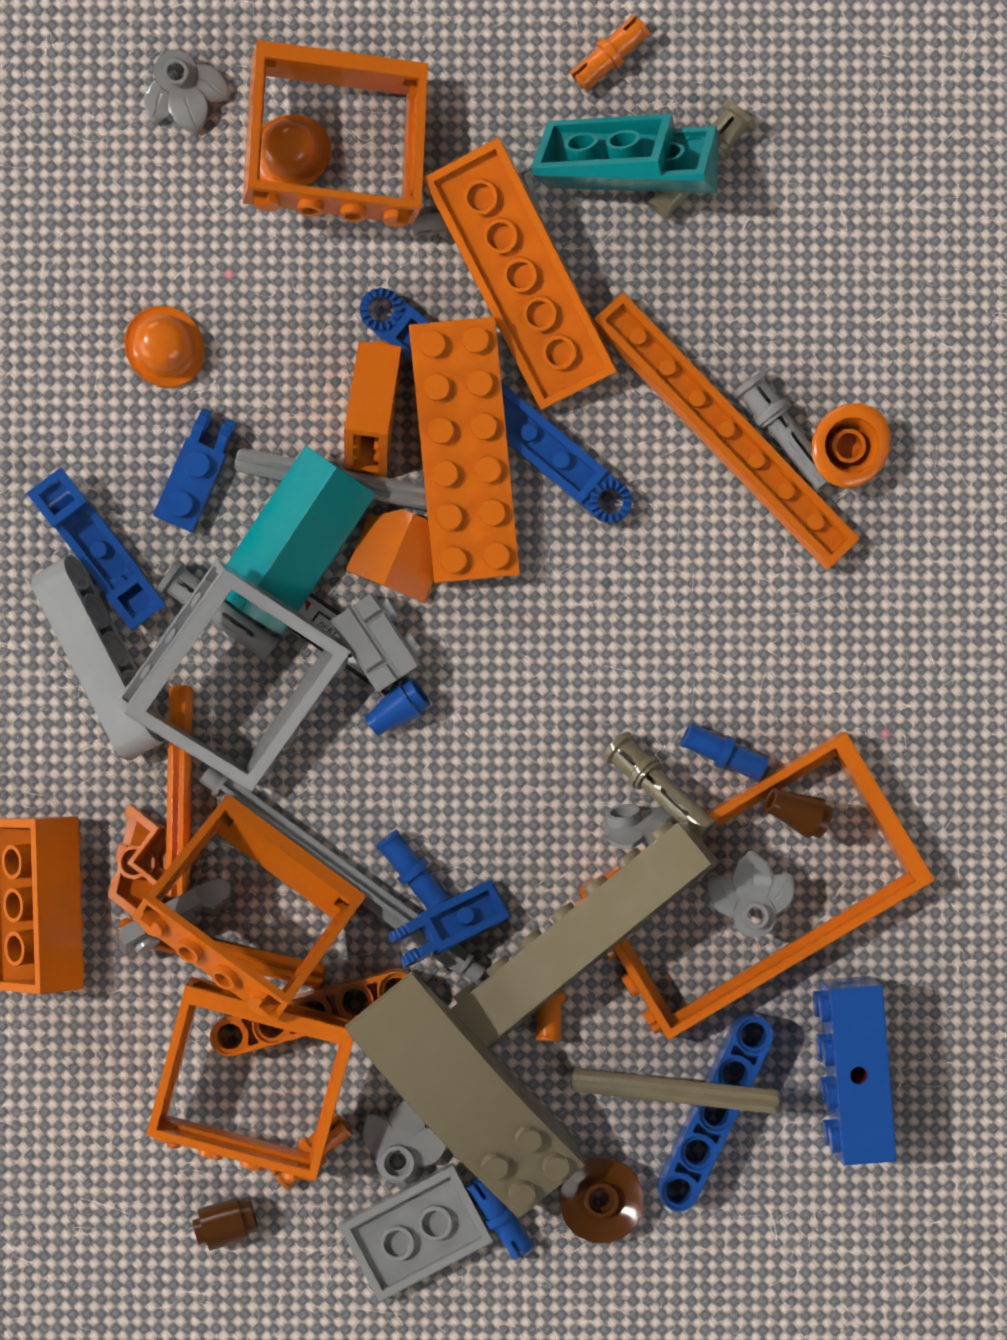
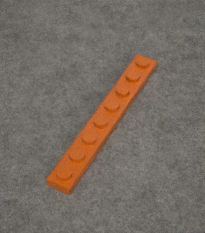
(725, 431)

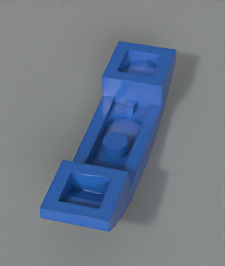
(97, 548)

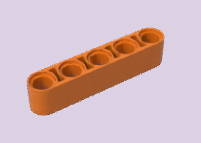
(330, 996)

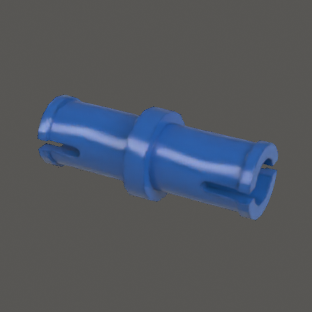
(724, 752)
(412, 870)
(501, 1220)

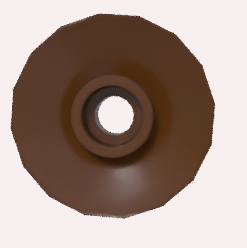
(602, 1221)

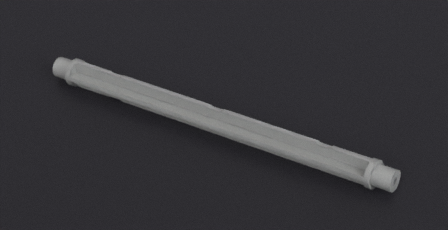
(376, 900)

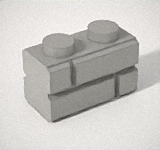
(376, 642)

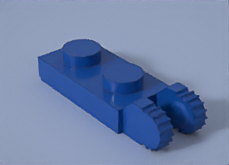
(194, 475)
(453, 922)

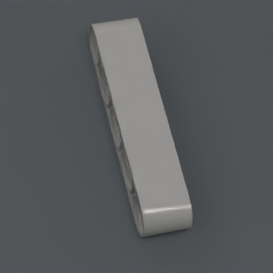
(93, 651)

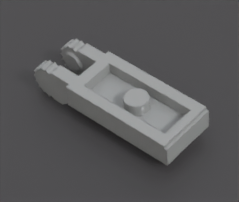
(204, 899)

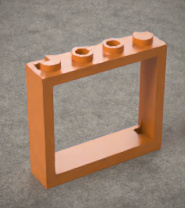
(343, 70)
(283, 860)
(218, 1143)

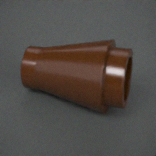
(801, 812)

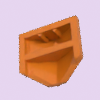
(395, 553)

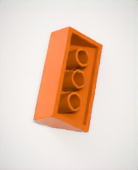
(40, 905)

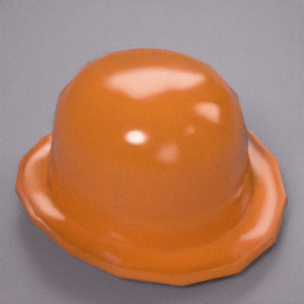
(294, 150)
(164, 346)
(851, 445)

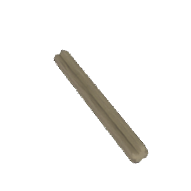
(677, 1091)

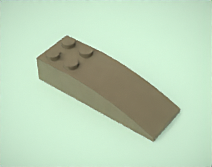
(466, 1095)

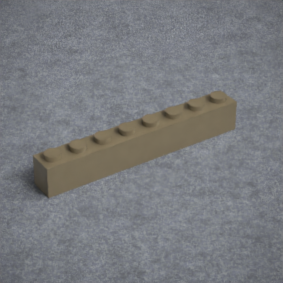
(584, 932)

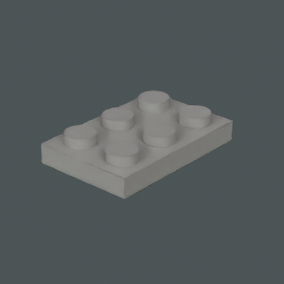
(416, 1232)

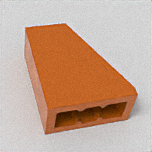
(372, 408)

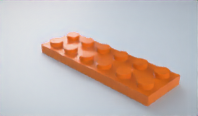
(520, 273)
(464, 449)

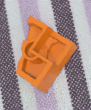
(139, 860)

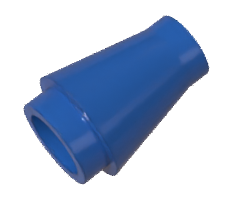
(400, 705)

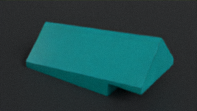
(628, 155)
(298, 534)

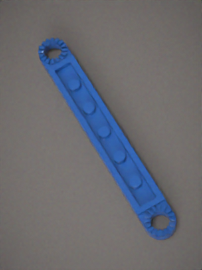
(525, 428)

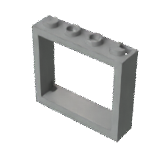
(180, 638)

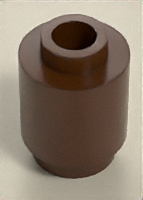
(225, 1223)

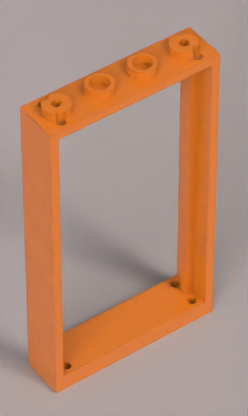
(915, 878)

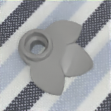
(186, 97)
(630, 826)
(751, 888)
(401, 1134)

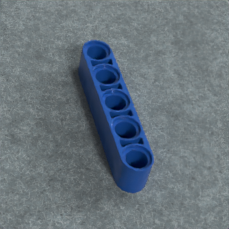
(716, 1131)

